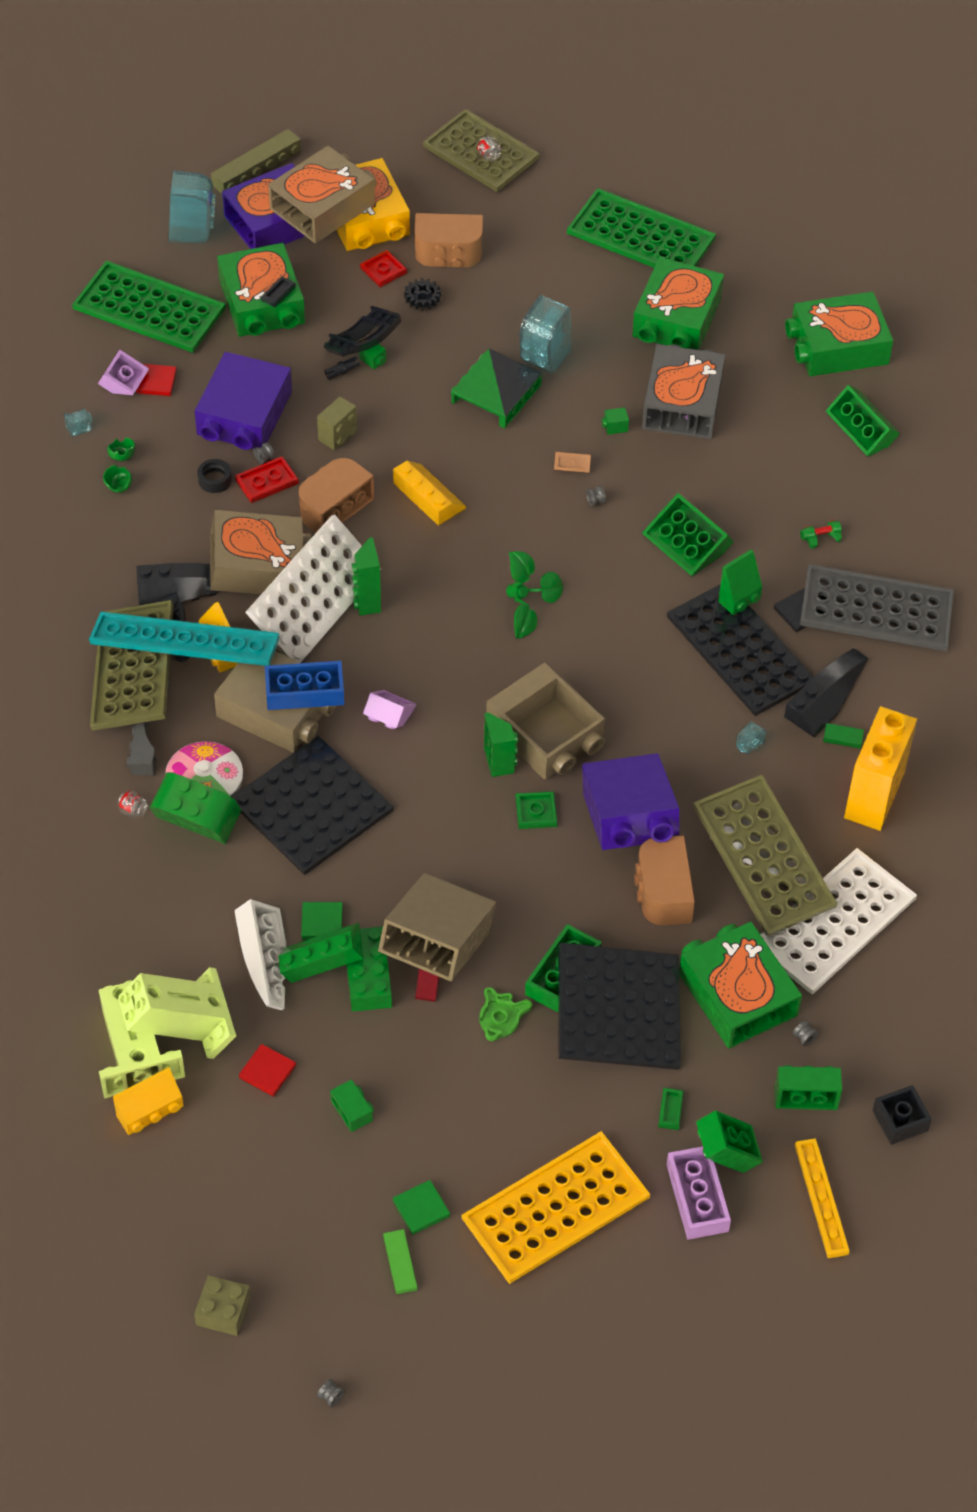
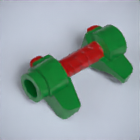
(810, 534)

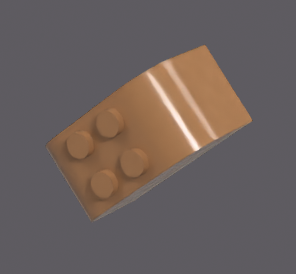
(448, 239)
(336, 490)
(664, 882)

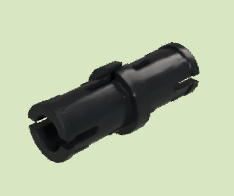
(342, 367)

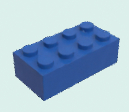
(304, 685)

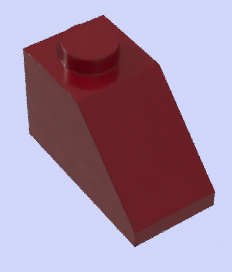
(427, 986)

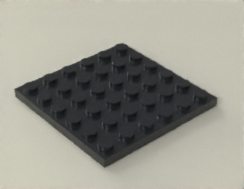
(312, 805)
(618, 1006)

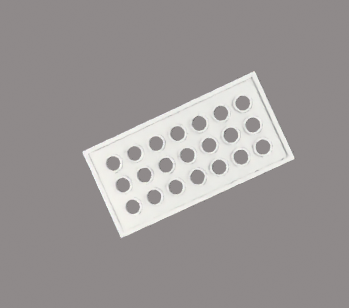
(303, 589)
(851, 944)

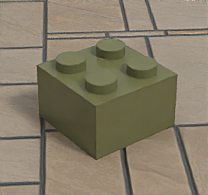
(337, 423)
(222, 1305)

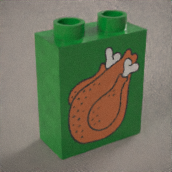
(247, 277)
(677, 304)
(839, 334)
(739, 983)

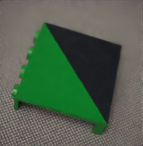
(498, 385)

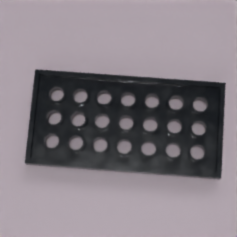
(738, 657)

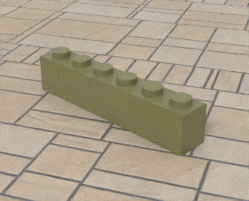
(257, 161)

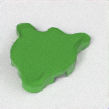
(500, 1015)

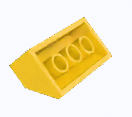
(426, 492)

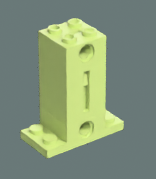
(179, 1009)
(134, 1052)

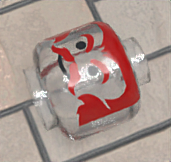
(489, 148)
(132, 804)

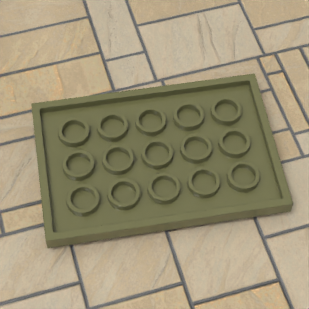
(458, 145)

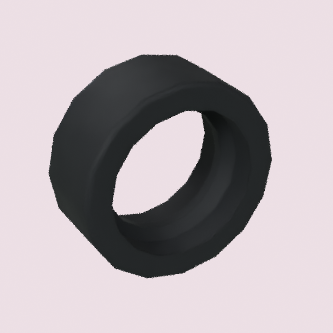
(218, 485)

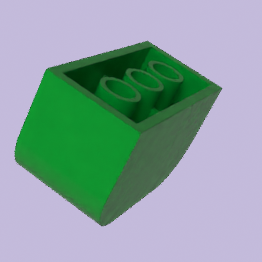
(195, 807)

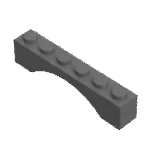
(143, 755)

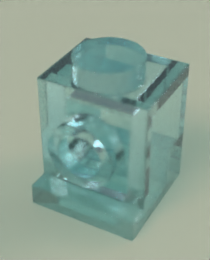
(78, 422)
(750, 738)

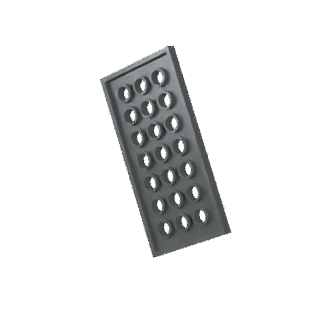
(885, 615)

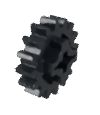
(422, 293)

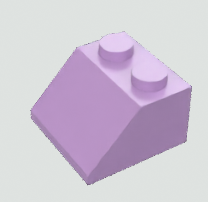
(123, 375)
(388, 709)

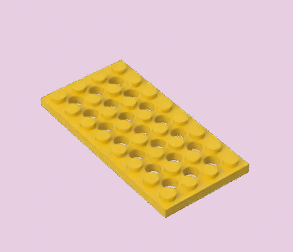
(566, 1235)

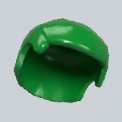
(121, 450)
(117, 478)

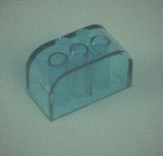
(191, 208)
(546, 334)

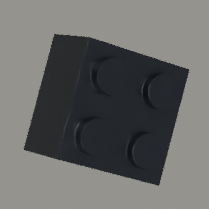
(902, 1114)

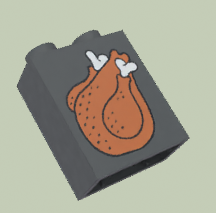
(683, 385)

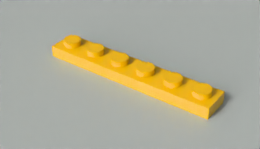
(822, 1198)

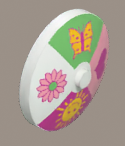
(210, 765)

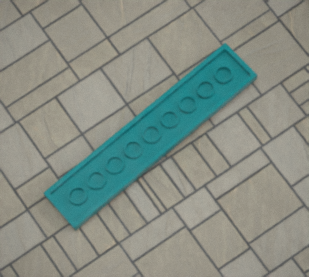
(184, 638)

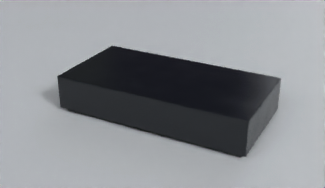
(278, 291)

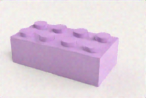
(698, 1193)

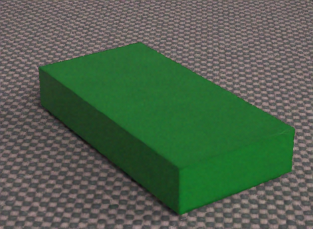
(843, 735)
(671, 1108)

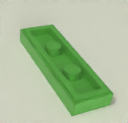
(400, 1261)

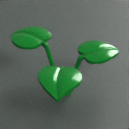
(521, 568)

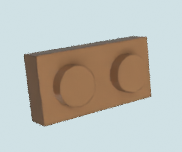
(572, 462)

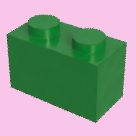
(351, 1105)

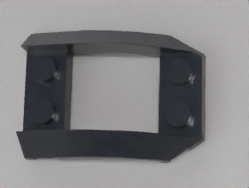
(346, 341)

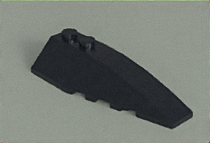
(163, 580)
(824, 694)

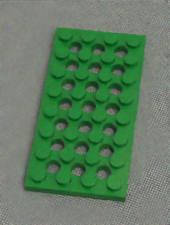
(644, 215)
(146, 298)

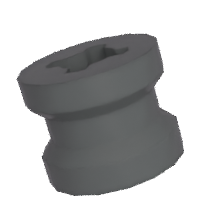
(264, 453)
(595, 495)
(805, 1033)
(330, 1393)

